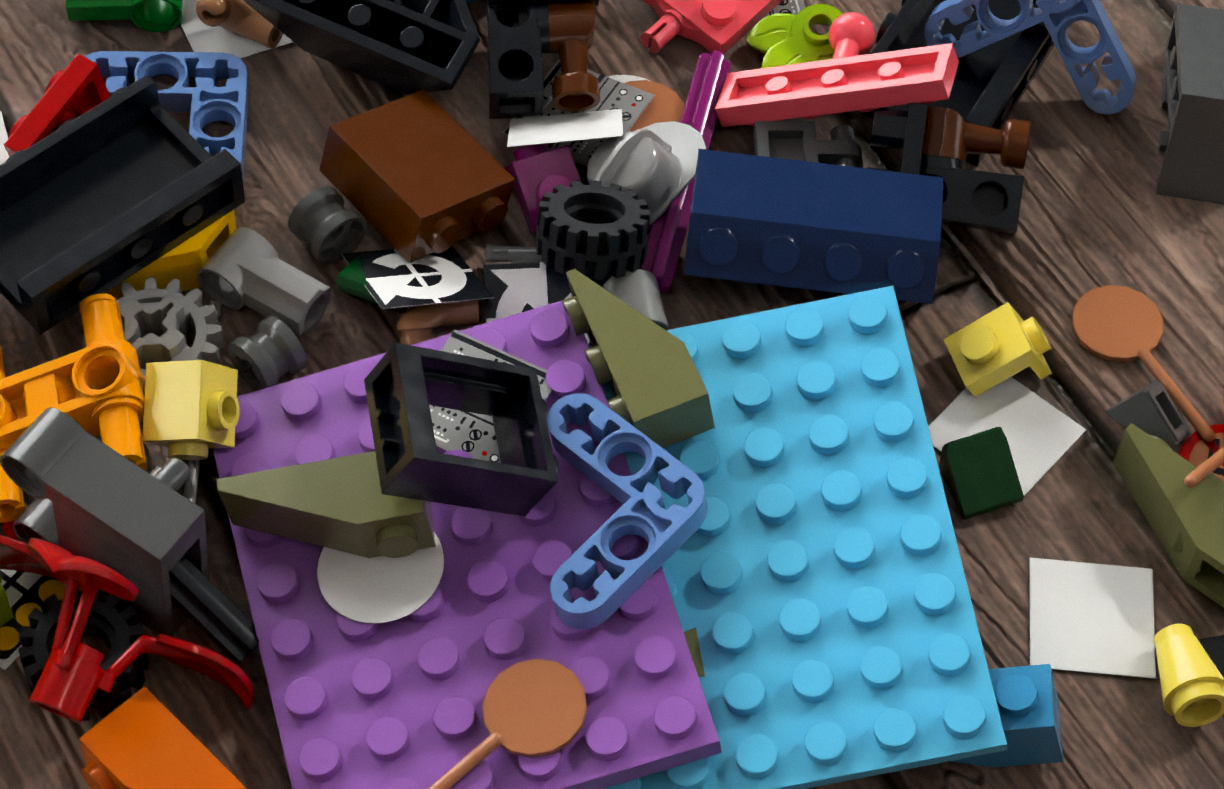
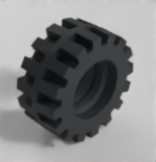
(592, 229)

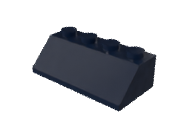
(814, 225)

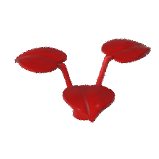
(74, 668)

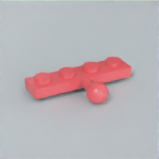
(841, 83)

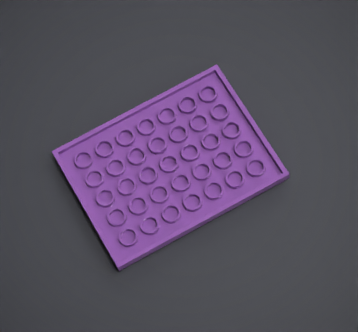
(408, 694)

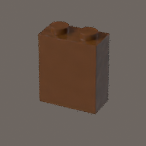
(416, 175)

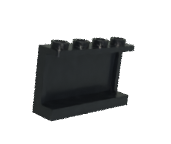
(986, 80)
(104, 202)

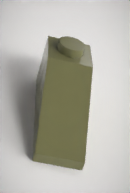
(330, 506)

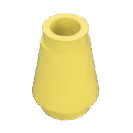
(1188, 677)

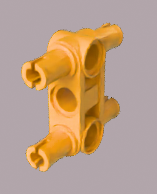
(93, 386)

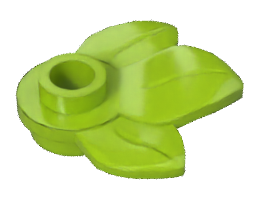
(788, 37)

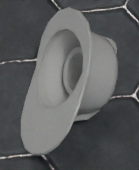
(650, 162)

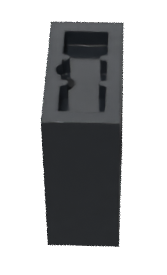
(404, 438)

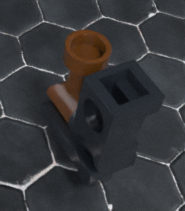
(518, 37)
(937, 145)

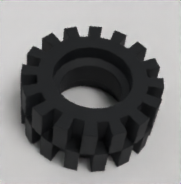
(106, 620)

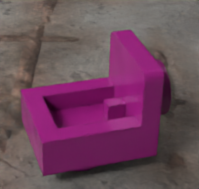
(538, 171)

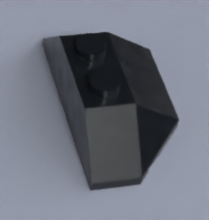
(388, 41)

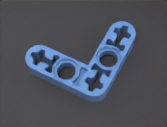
(1057, 17)
(204, 101)
(641, 512)

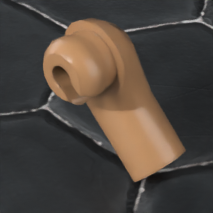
(240, 19)
(419, 320)

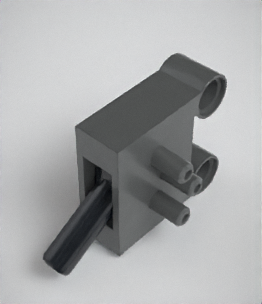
(127, 520)

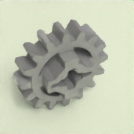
(160, 320)

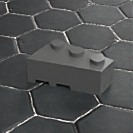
(1195, 106)

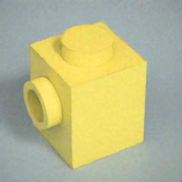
(190, 407)

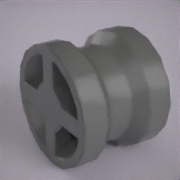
(327, 225)
(267, 354)

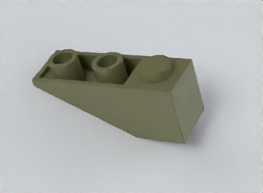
(644, 364)
(1182, 517)

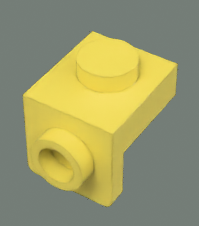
(998, 349)

